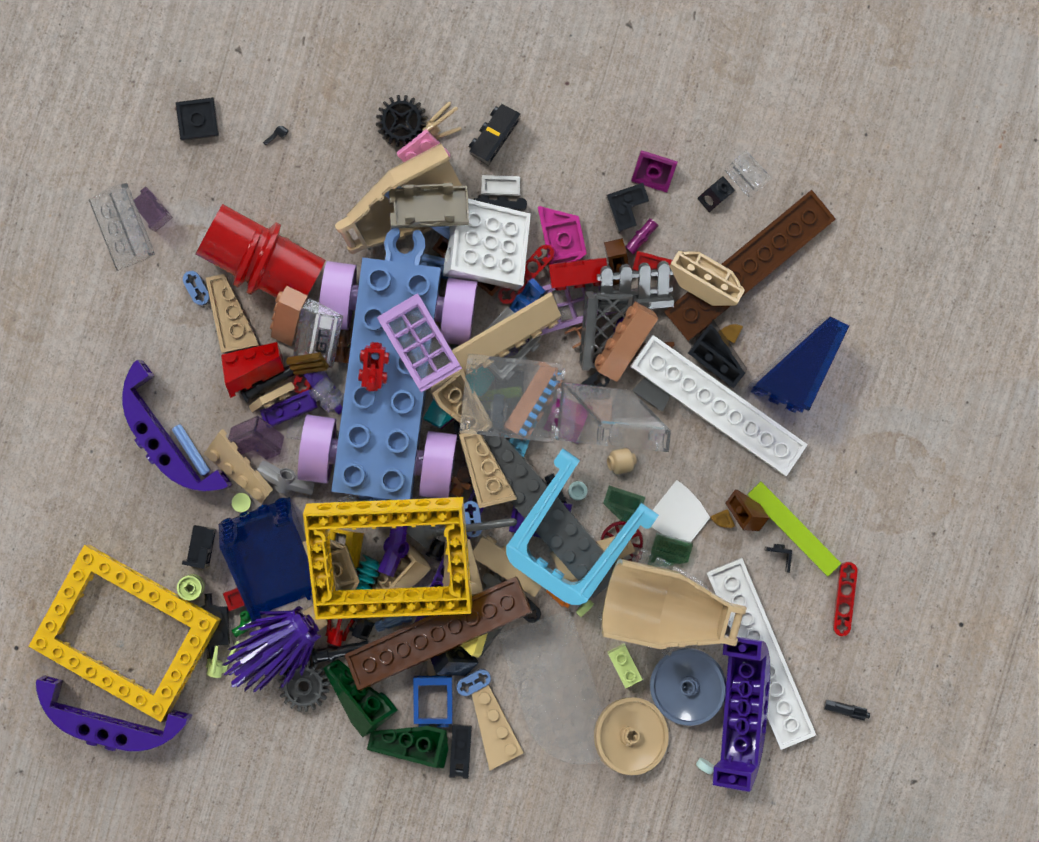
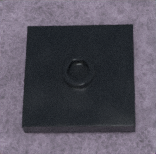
(197, 119)

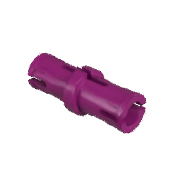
(641, 236)

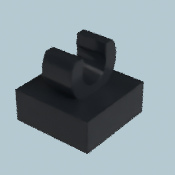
(362, 628)

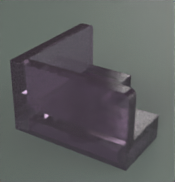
(152, 209)
(257, 436)

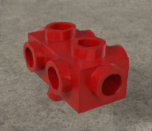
(373, 369)

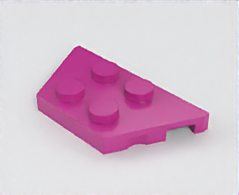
(563, 234)

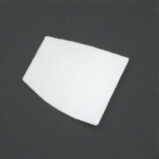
(680, 513)

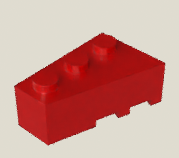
(575, 273)

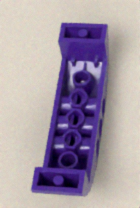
(139, 413)
(744, 714)
(73, 721)

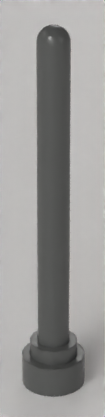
(434, 532)

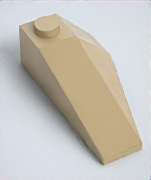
(450, 393)
(408, 573)

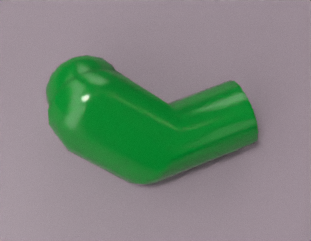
(245, 619)

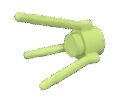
(215, 666)

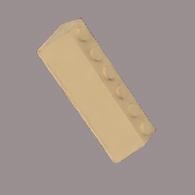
(511, 331)

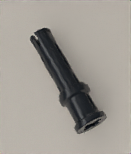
(261, 386)
(331, 653)

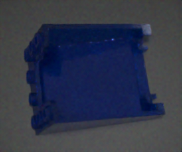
(802, 368)
(267, 556)

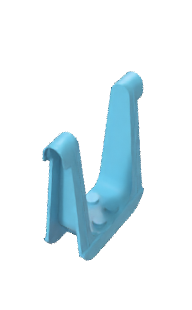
(537, 569)

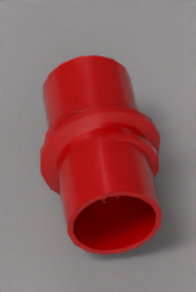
(258, 254)

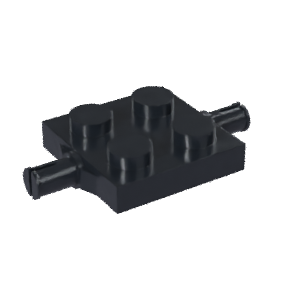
(221, 635)

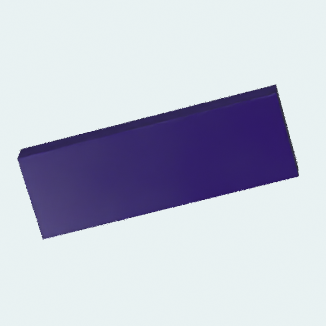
(289, 408)

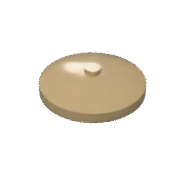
(631, 736)

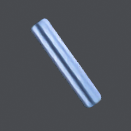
(191, 450)

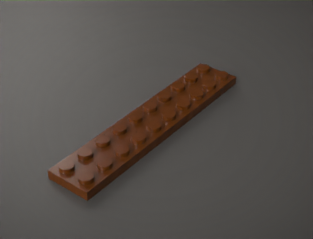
(757, 260)
(437, 634)

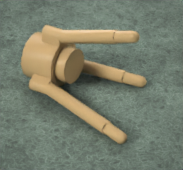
(432, 126)

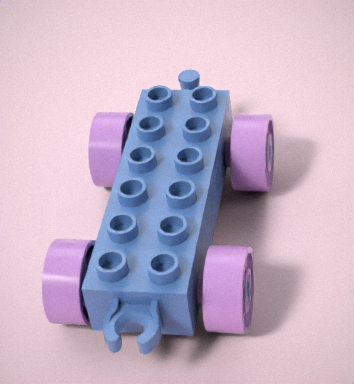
(383, 427)

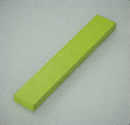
(794, 529)

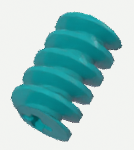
(367, 572)

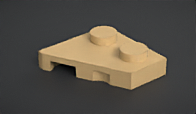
(268, 399)

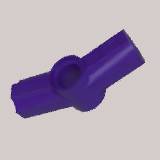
(395, 549)

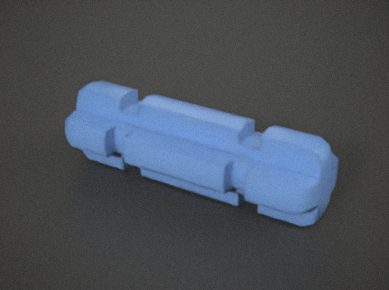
(391, 622)

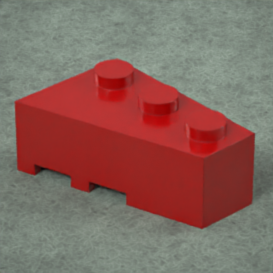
(250, 366)

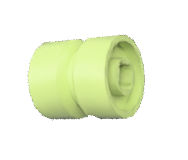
(191, 587)

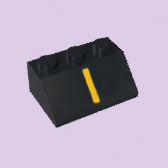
(494, 133)

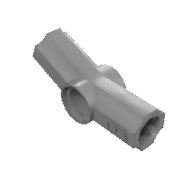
(284, 479)

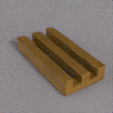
(310, 364)

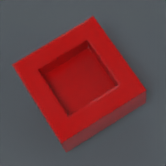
(233, 599)

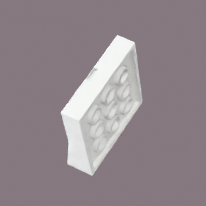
(489, 247)

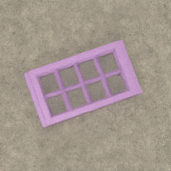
(570, 304)
(419, 342)

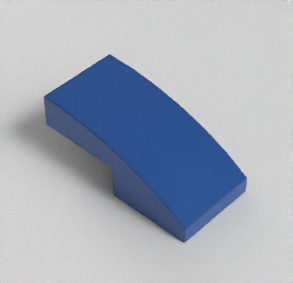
(530, 293)

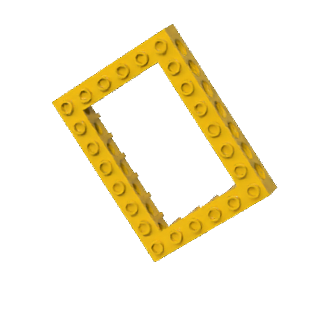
(393, 601)
(202, 625)

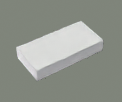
(500, 185)

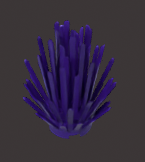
(281, 643)

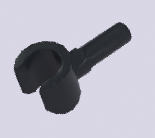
(280, 131)

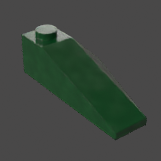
(363, 707)
(415, 744)

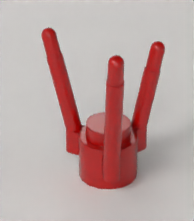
(336, 635)

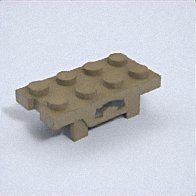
(429, 206)

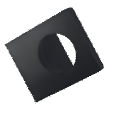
(718, 192)
(781, 548)

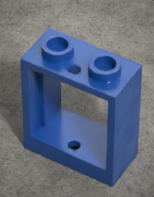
(433, 680)

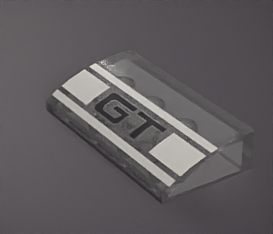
(318, 331)

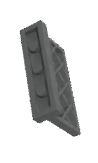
(589, 324)

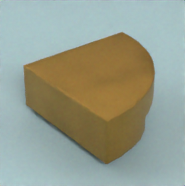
(732, 332)
(723, 519)

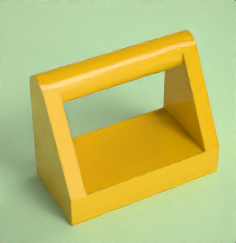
(353, 541)

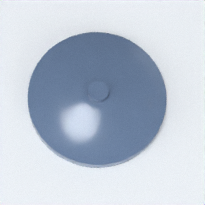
(688, 686)

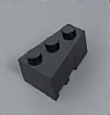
(718, 355)

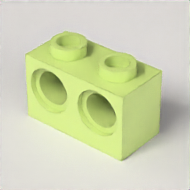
(624, 666)

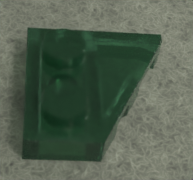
(622, 502)
(671, 549)

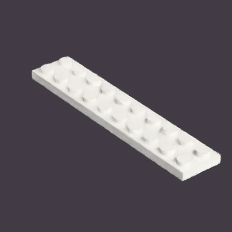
(718, 405)
(785, 708)

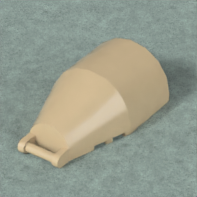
(372, 213)
(665, 609)

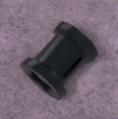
(436, 550)

